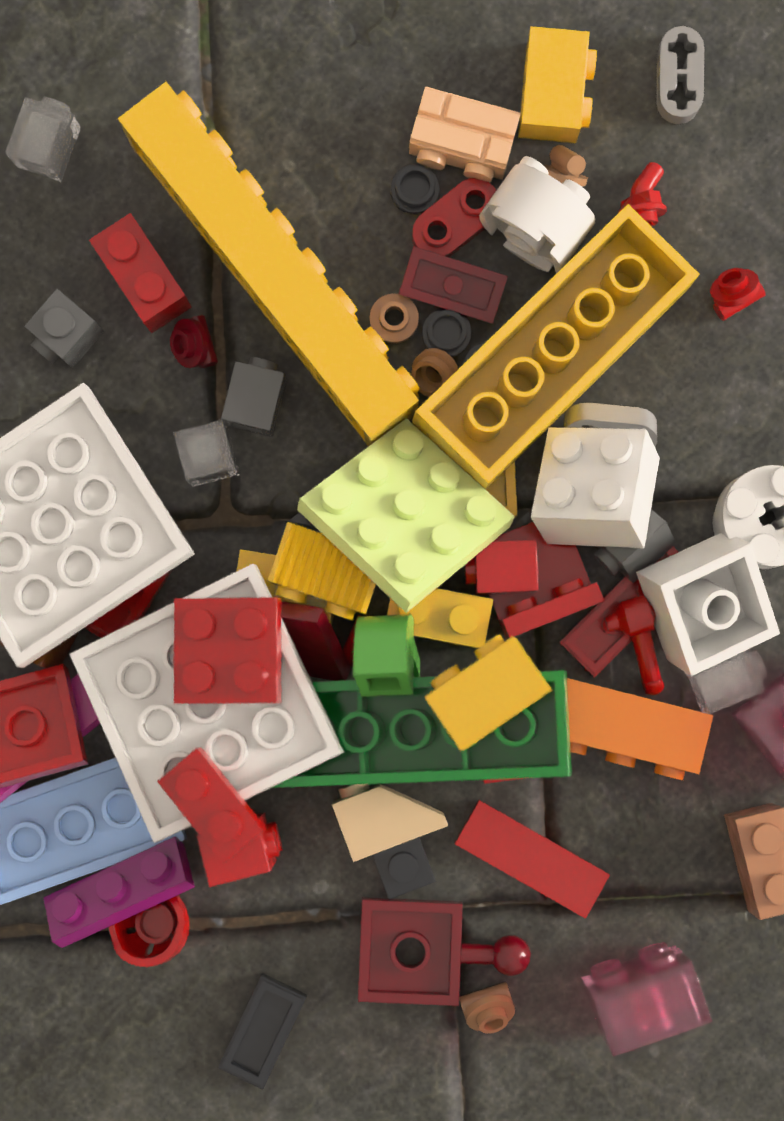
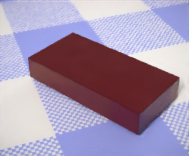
(315, 641)

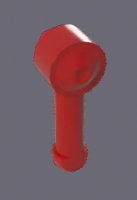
(636, 620)

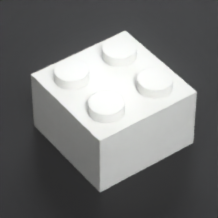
(596, 487)
(708, 603)

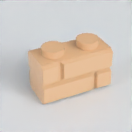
(463, 134)

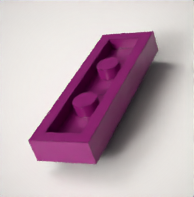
(118, 892)

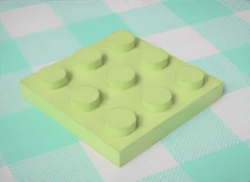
(405, 514)

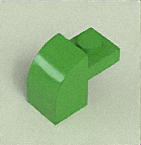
(385, 655)

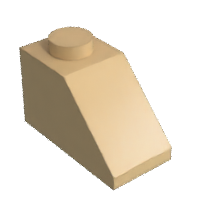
(382, 818)

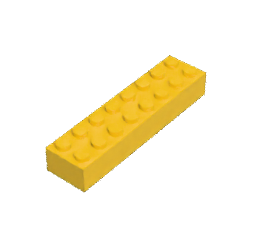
(268, 264)

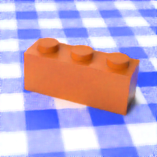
(636, 729)

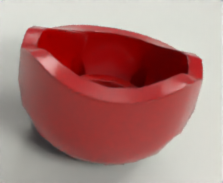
(162, 925)

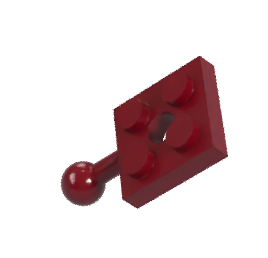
(437, 976)

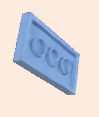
(69, 830)

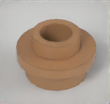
(396, 333)
(424, 372)

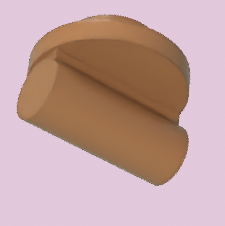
(566, 165)
(488, 1008)

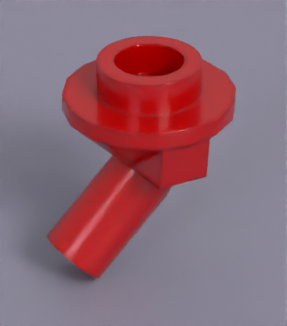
(643, 197)

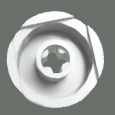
(539, 215)
(743, 504)

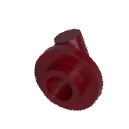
(193, 343)

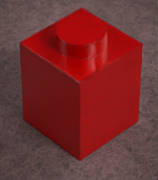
(504, 568)

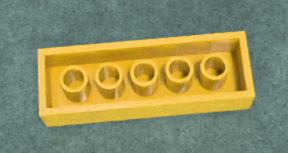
(555, 347)

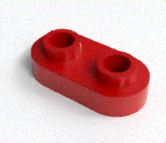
(454, 216)

